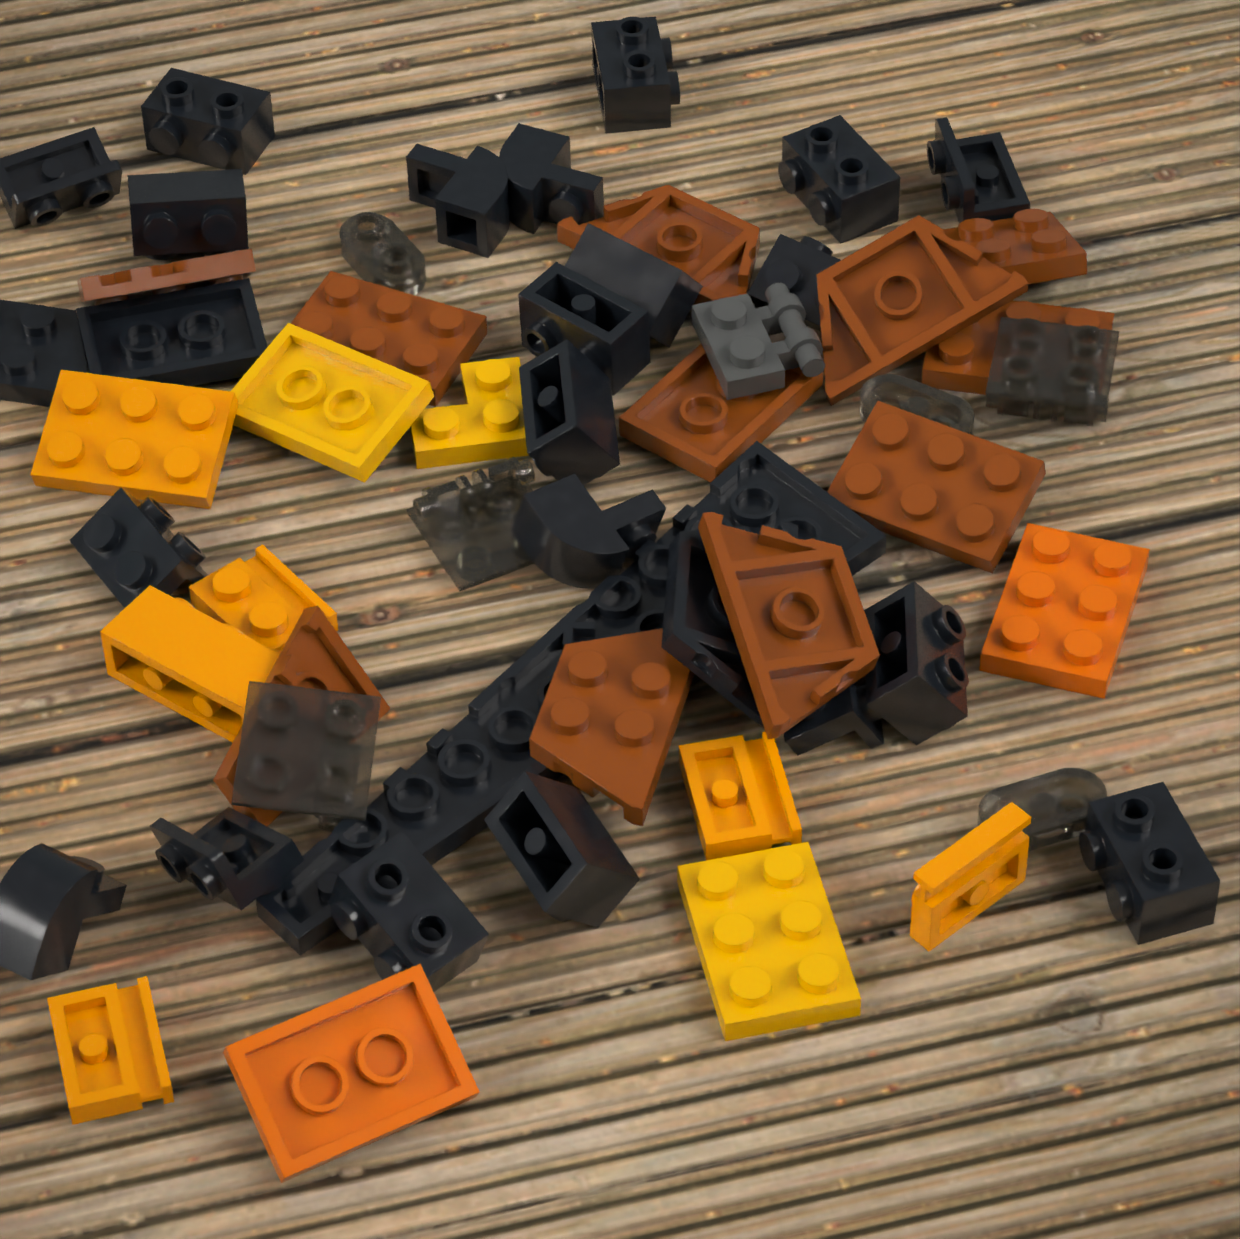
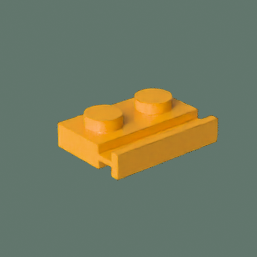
(258, 598)
(738, 795)
(969, 876)
(109, 1050)

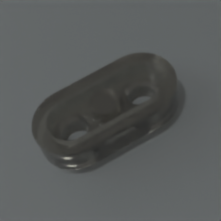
(382, 253)
(917, 399)
(1045, 801)

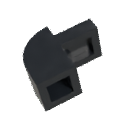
(544, 184)
(466, 195)
(576, 539)
(44, 908)

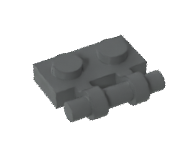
(740, 344)

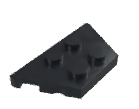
(34, 350)
(697, 623)

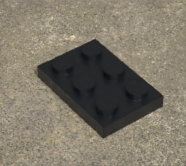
(175, 335)

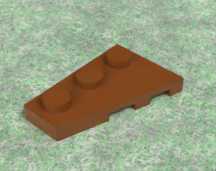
(166, 277)
(310, 659)

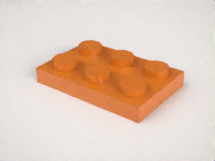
(1064, 610)
(350, 1072)

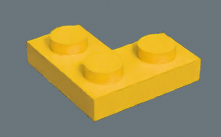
(480, 430)

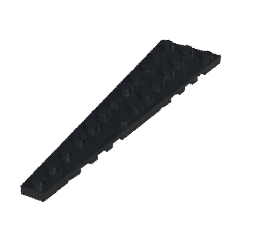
(478, 761)

